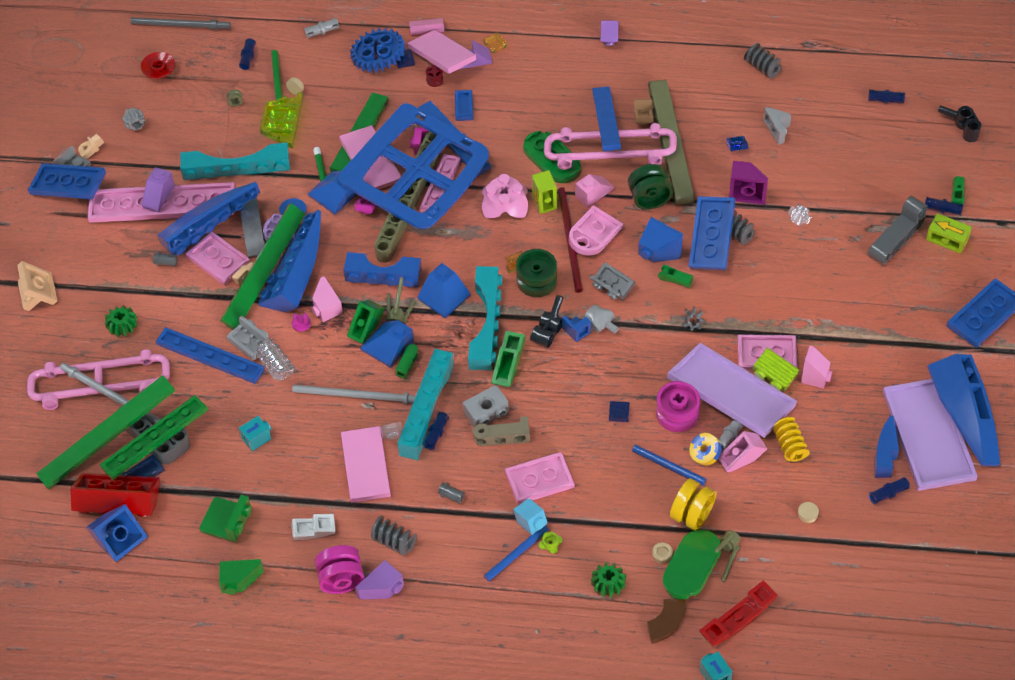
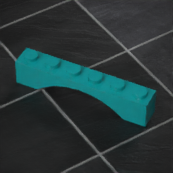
(270, 159)
(482, 347)
(415, 429)

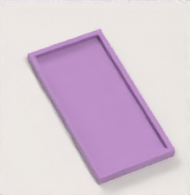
(733, 389)
(928, 436)

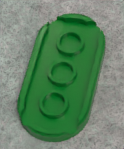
(534, 150)
(691, 564)

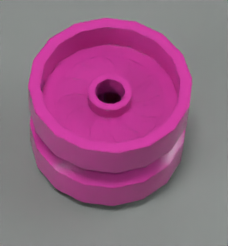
(678, 406)
(339, 569)

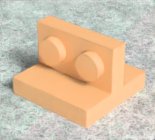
(35, 286)

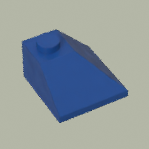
(331, 193)
(660, 242)
(443, 291)
(389, 342)
(117, 532)

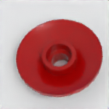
(157, 65)

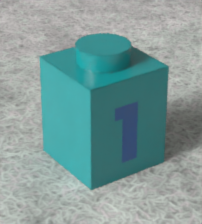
(255, 433)
(715, 667)

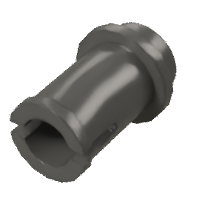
(164, 259)
(450, 492)

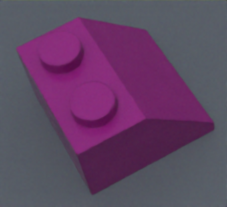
(748, 183)

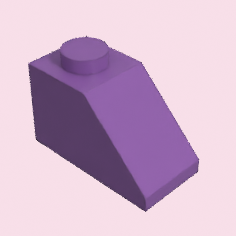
(609, 32)
(157, 189)
(380, 583)

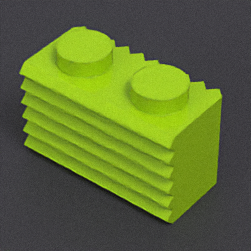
(775, 370)

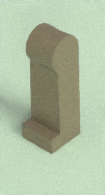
(502, 433)

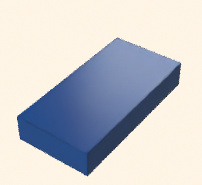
(463, 105)

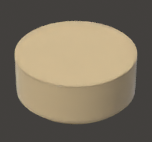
(294, 85)
(808, 512)
(662, 553)

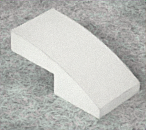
(316, 527)

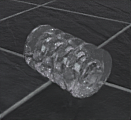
(274, 360)

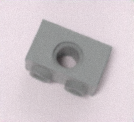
(490, 398)

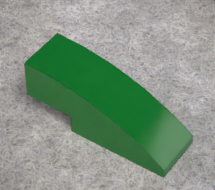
(508, 359)

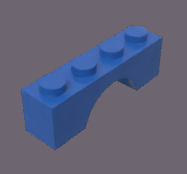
(359, 269)

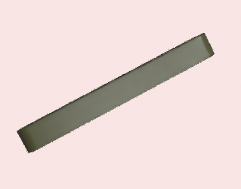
(676, 162)
(394, 227)

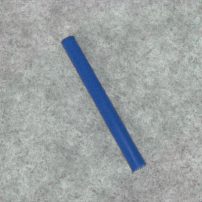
(668, 464)
(515, 553)

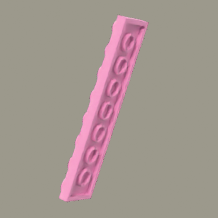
(126, 203)

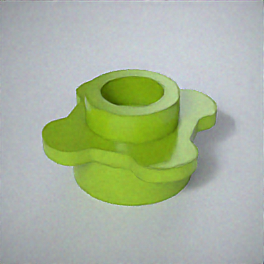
(550, 537)

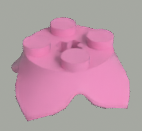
(504, 195)

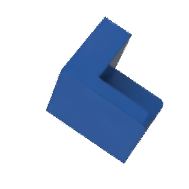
(576, 328)

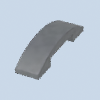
(252, 228)

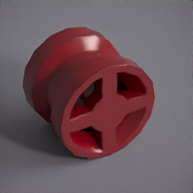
(434, 76)

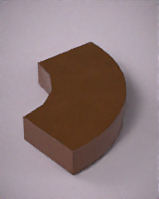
(667, 621)

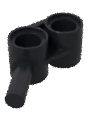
(965, 120)
(549, 325)

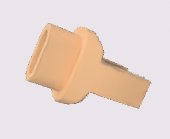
(88, 148)
(240, 275)

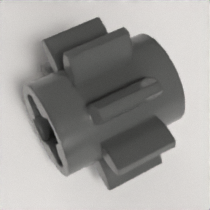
(695, 323)

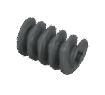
(763, 60)
(740, 229)
(391, 537)

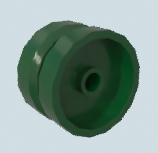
(650, 186)
(536, 272)

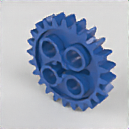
(389, 50)

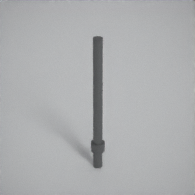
(212, 24)

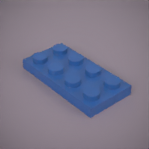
(67, 181)
(712, 233)
(984, 313)

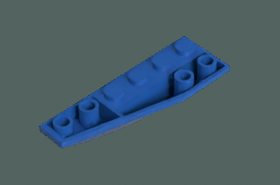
(204, 218)
(294, 269)
(967, 404)

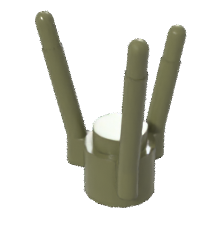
(396, 312)
(727, 543)

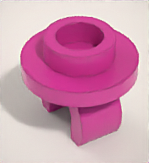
(301, 322)

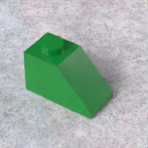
(365, 320)
(239, 574)

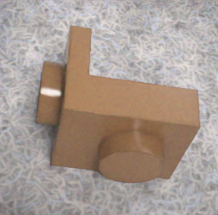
(643, 111)

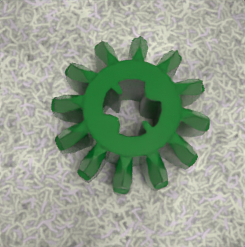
(120, 321)
(614, 574)

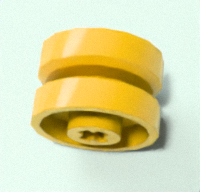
(693, 504)

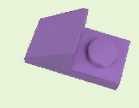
(482, 55)

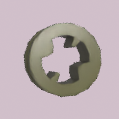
(234, 94)

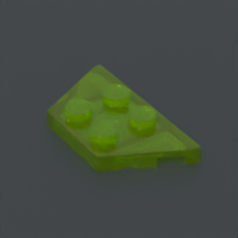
(281, 119)

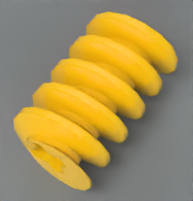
(790, 439)

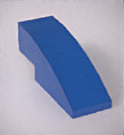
(886, 450)

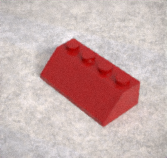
(103, 494)

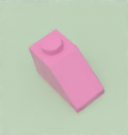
(592, 189)
(326, 301)
(816, 369)
(742, 451)

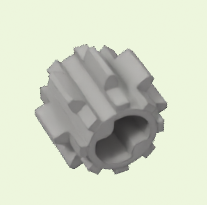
(133, 119)

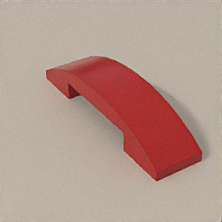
(740, 615)

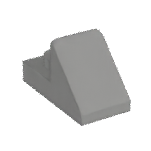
(777, 123)
(69, 157)

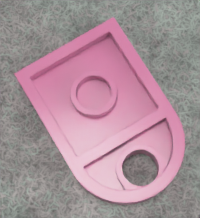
(594, 230)

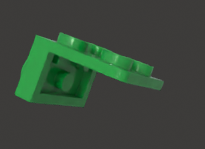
(226, 518)

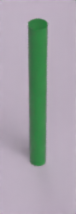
(276, 74)

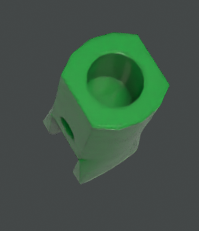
(958, 190)
(672, 275)
(407, 361)

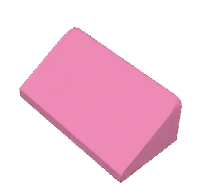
(426, 26)

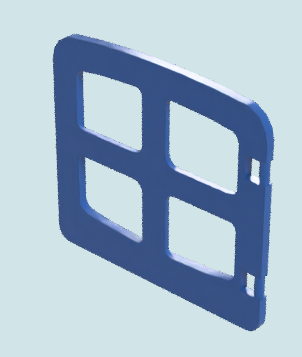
(380, 145)

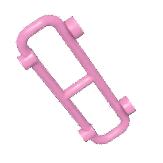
(566, 135)
(50, 399)

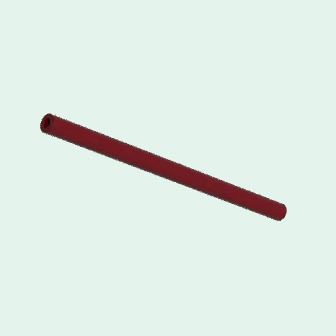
(567, 226)

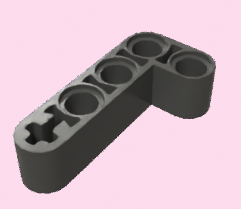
(899, 231)
(172, 446)

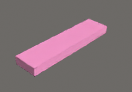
(448, 167)

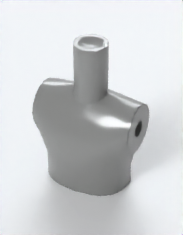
(601, 319)

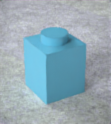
(530, 516)

